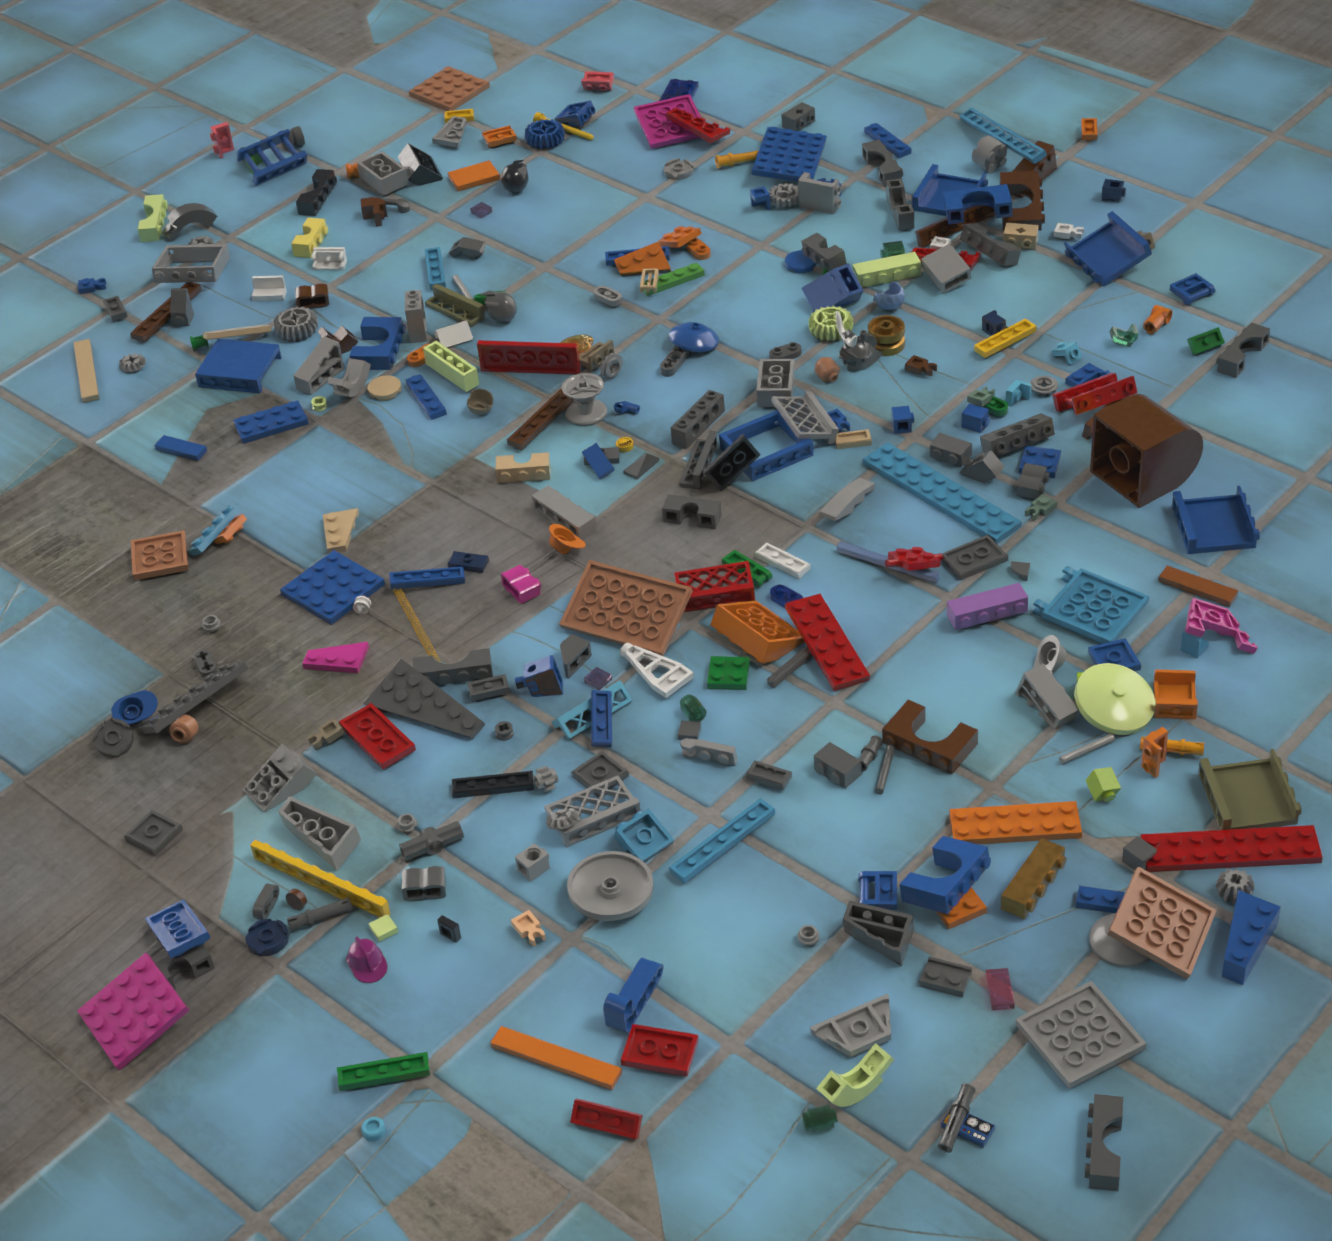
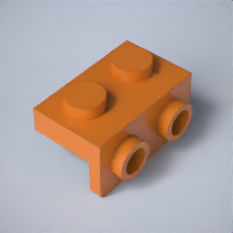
(1154, 751)

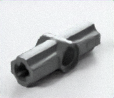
(431, 840)

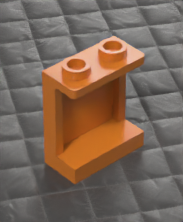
(1175, 694)

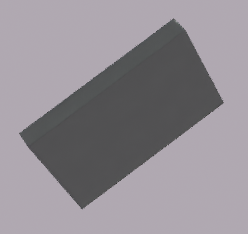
(974, 557)

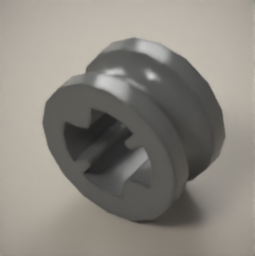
(504, 730)

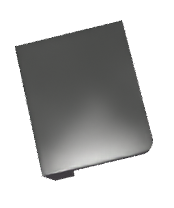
(1137, 853)

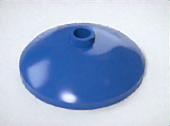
(694, 337)

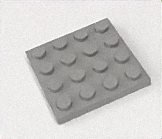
(1080, 1034)

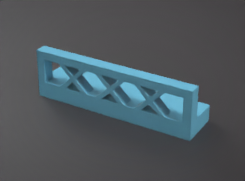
(585, 706)

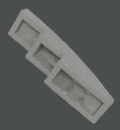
(846, 499)

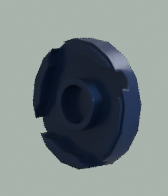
(267, 937)

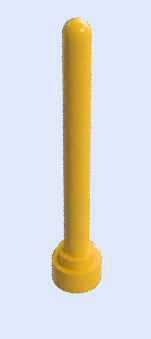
(538, 116)

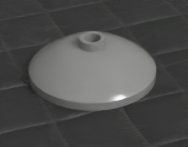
(1110, 949)

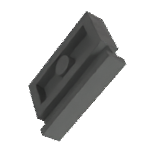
(945, 976)

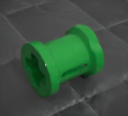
(198, 342)

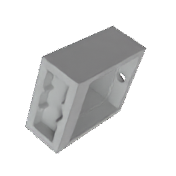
(415, 316)

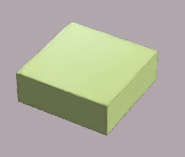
(383, 927)

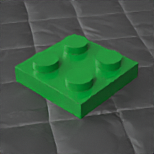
(728, 673)

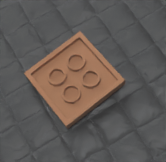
(159, 555)

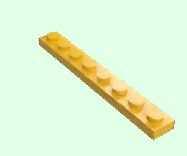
(319, 879)

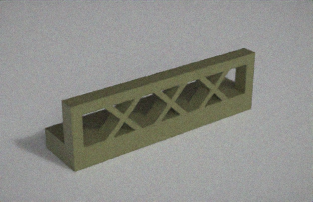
(457, 303)

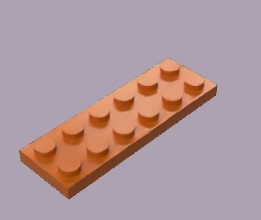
(1016, 823)

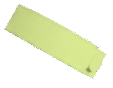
(859, 1082)

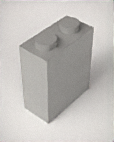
(946, 268)

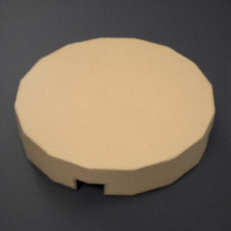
(384, 387)

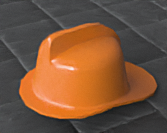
(564, 539)

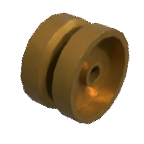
(888, 333)

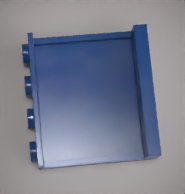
(929, 194)
(1109, 250)
(236, 365)
(1215, 522)

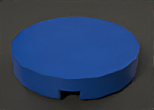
(798, 262)

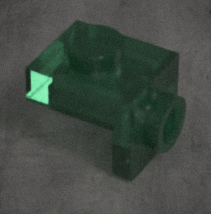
(1124, 337)

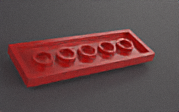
(528, 357)
(827, 642)

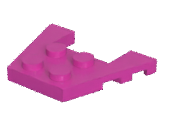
(1207, 616)

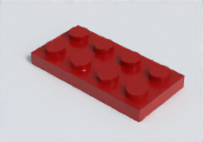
(377, 736)

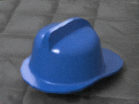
(135, 707)

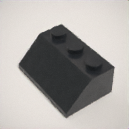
(419, 165)
(731, 462)

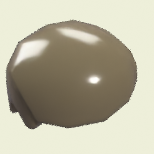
(480, 401)

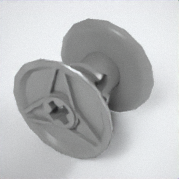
(585, 408)

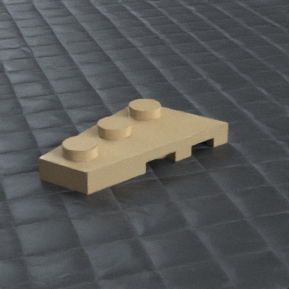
(339, 528)

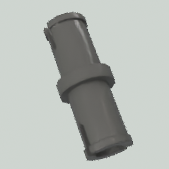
(869, 752)

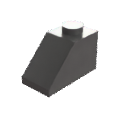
(181, 307)
(574, 653)

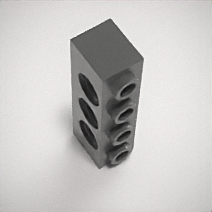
(697, 419)
(1017, 435)

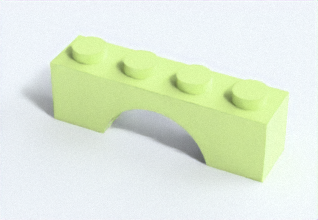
(155, 209)

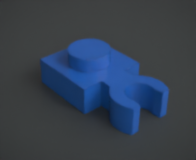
(89, 285)
(839, 419)

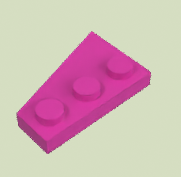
(337, 658)

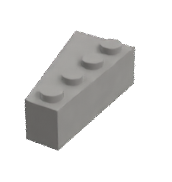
(321, 831)

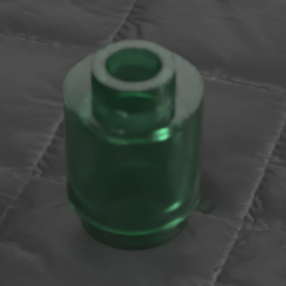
(692, 708)
(819, 1118)

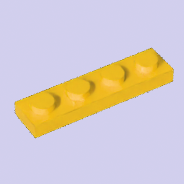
(1005, 338)

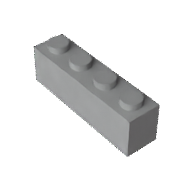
(564, 512)

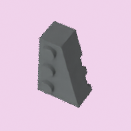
(880, 929)

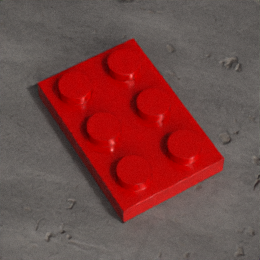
(659, 1050)

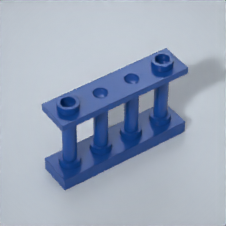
(276, 169)

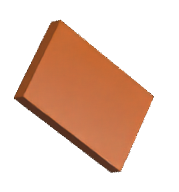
(473, 175)

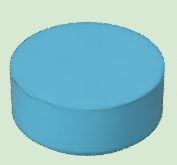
(373, 1128)

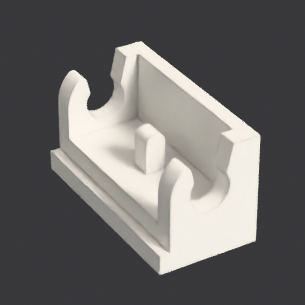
(329, 258)

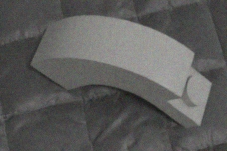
(353, 380)

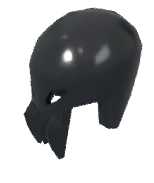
(515, 176)

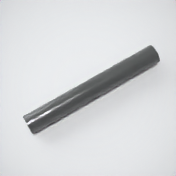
(885, 769)

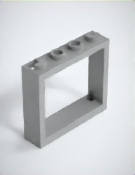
(190, 253)

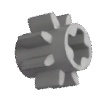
(545, 778)

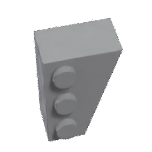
(321, 364)
(1047, 696)

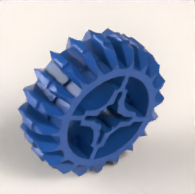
(544, 134)

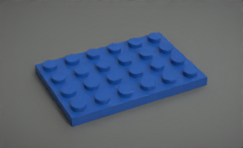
(789, 154)

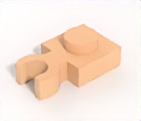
(528, 925)

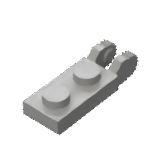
(709, 751)

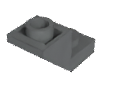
(469, 246)

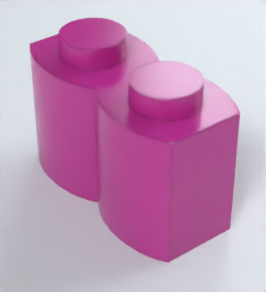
(520, 583)

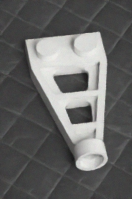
(668, 683)

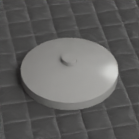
(610, 886)

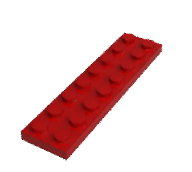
(1233, 848)

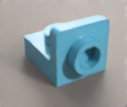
(1018, 390)

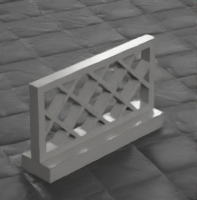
(813, 412)
(599, 820)

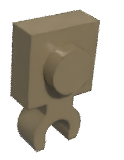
(327, 732)

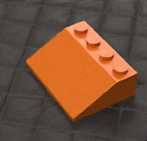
(756, 630)

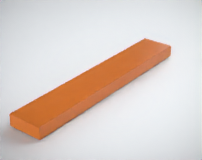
(556, 1057)

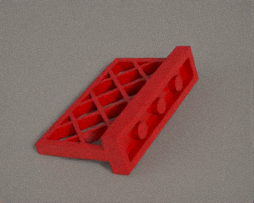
(717, 595)

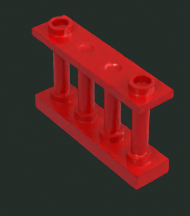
(1094, 393)

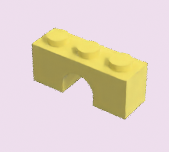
(314, 232)

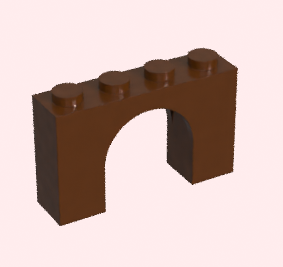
(1026, 184)
(943, 754)

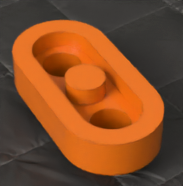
(698, 249)
(416, 357)

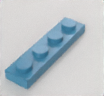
(435, 267)
(214, 530)

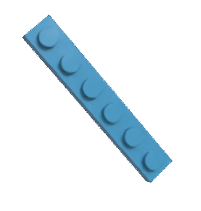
(722, 840)

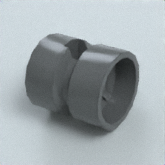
(296, 137)

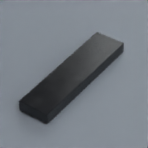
(492, 784)

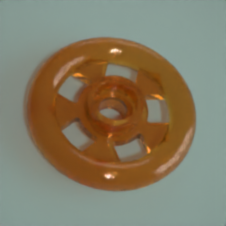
(582, 347)

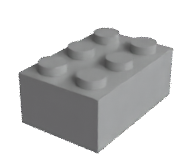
(382, 173)
(774, 379)

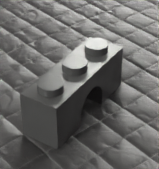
(817, 250)
(679, 507)
(195, 961)

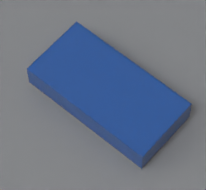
(598, 461)

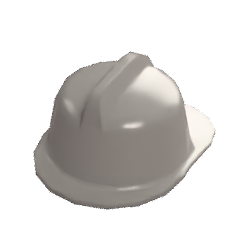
(1050, 653)

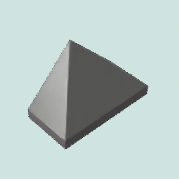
(641, 465)

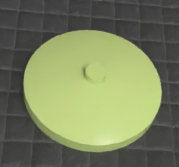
(1114, 699)

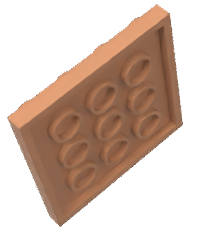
(449, 89)
(1162, 922)

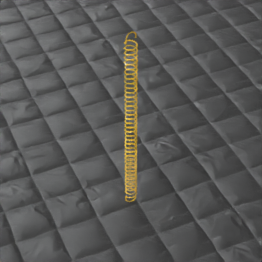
(407, 602)

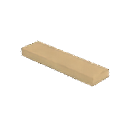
(236, 332)

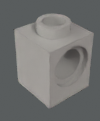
(532, 862)

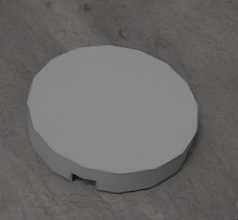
(678, 169)

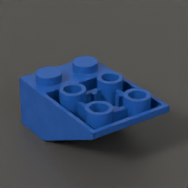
(834, 288)

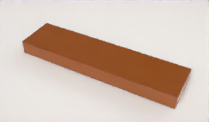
(1198, 585)

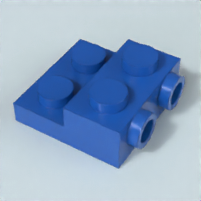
(576, 114)

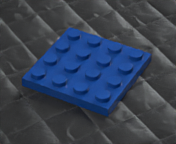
(332, 586)

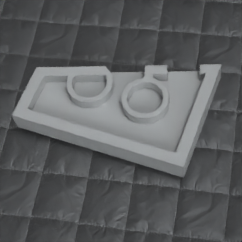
(451, 132)

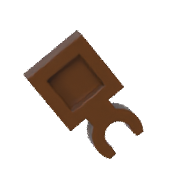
(919, 365)

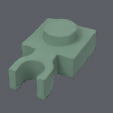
(982, 397)
(1041, 505)

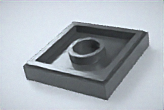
(597, 770)
(153, 832)

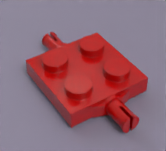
(913, 559)

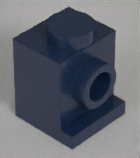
(1113, 190)
(993, 323)

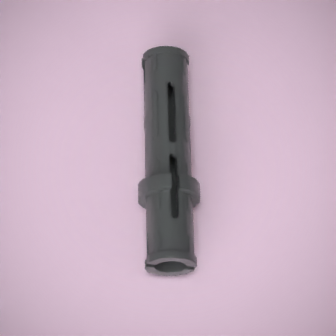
(310, 917)
(960, 1108)

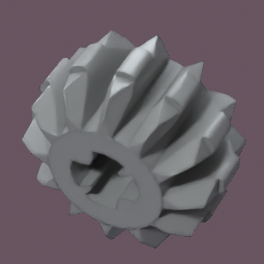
(1232, 881)

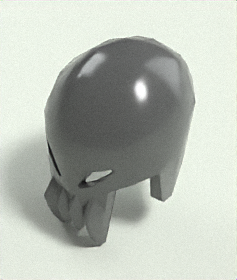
(500, 306)

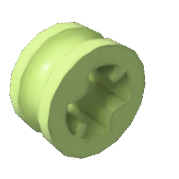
(319, 403)

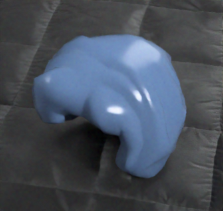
(891, 298)

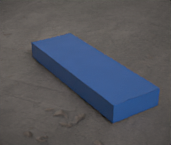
(180, 447)
(601, 718)

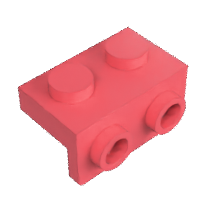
(597, 81)
(222, 139)

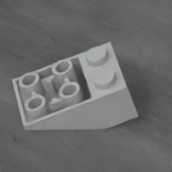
(279, 779)

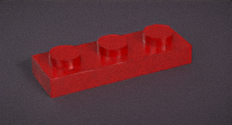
(606, 1118)

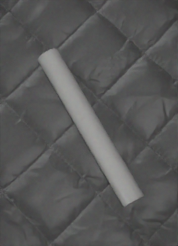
(461, 286)
(1086, 748)

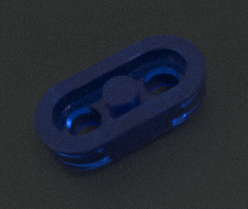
(781, 594)

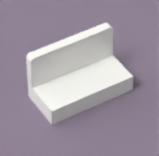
(268, 288)
(454, 334)

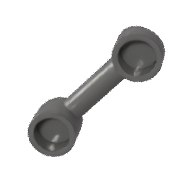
(403, 205)

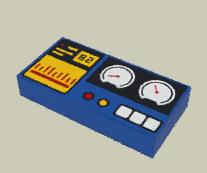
(973, 1129)

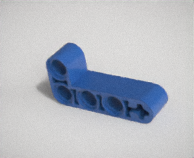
(625, 1008)

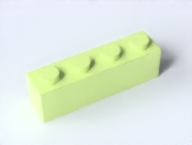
(887, 269)
(451, 366)

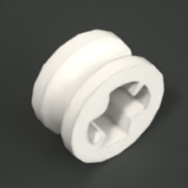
(362, 609)

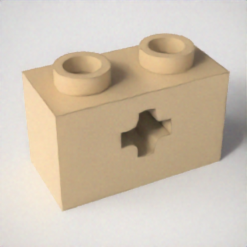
(1021, 235)

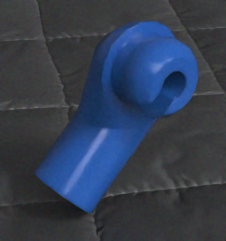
(624, 406)

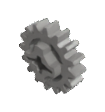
(784, 195)

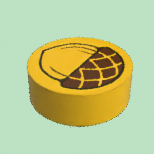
(625, 444)

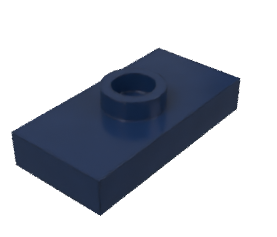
(468, 561)

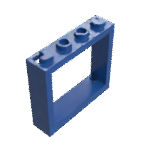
(777, 460)

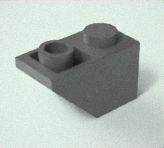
(982, 467)

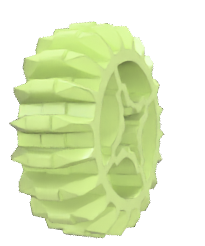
(823, 323)

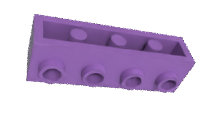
(987, 606)

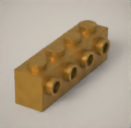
(1033, 878)

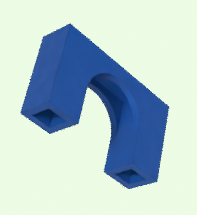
(994, 196)
(380, 328)
(944, 893)

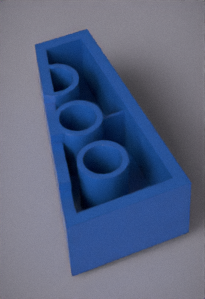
(1249, 933)

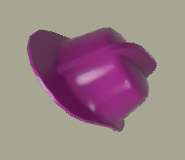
(366, 961)

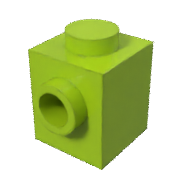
(1103, 784)

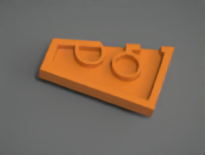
(645, 258)

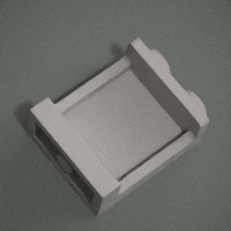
(818, 194)

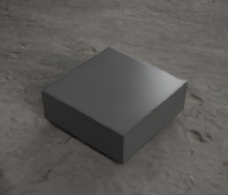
(689, 730)

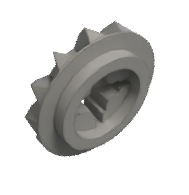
(201, 240)
(126, 363)
(609, 371)
(1050, 383)
(562, 819)

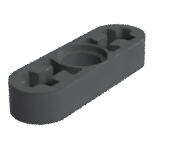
(665, 367)

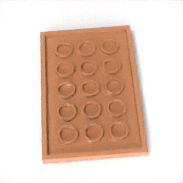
(626, 607)

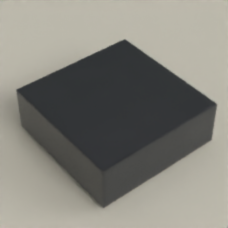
(449, 928)

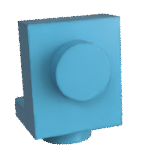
(1069, 350)

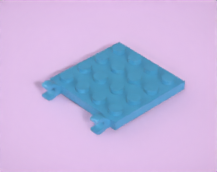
(1092, 606)

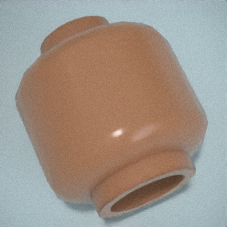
(827, 369)
(183, 729)

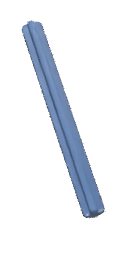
(879, 559)

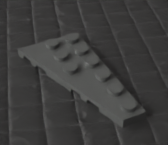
(420, 700)

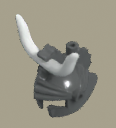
(857, 348)

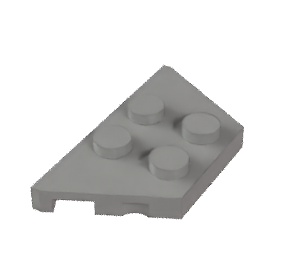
(857, 1028)

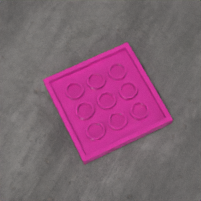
(660, 130)
(133, 1011)

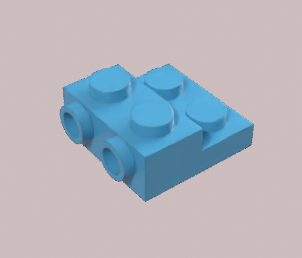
(643, 835)

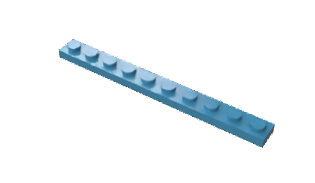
(1009, 138)

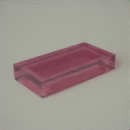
(999, 989)

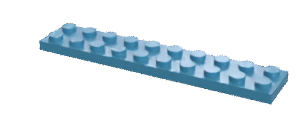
(942, 493)

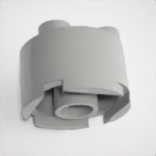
(990, 154)

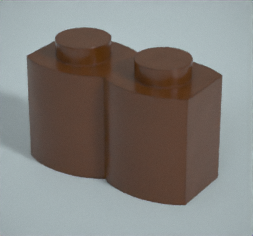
(312, 296)

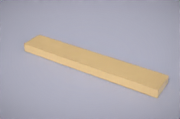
(86, 370)

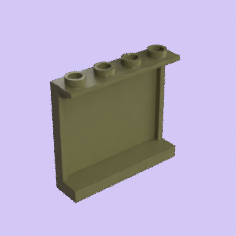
(1250, 793)

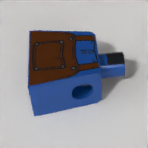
(541, 678)

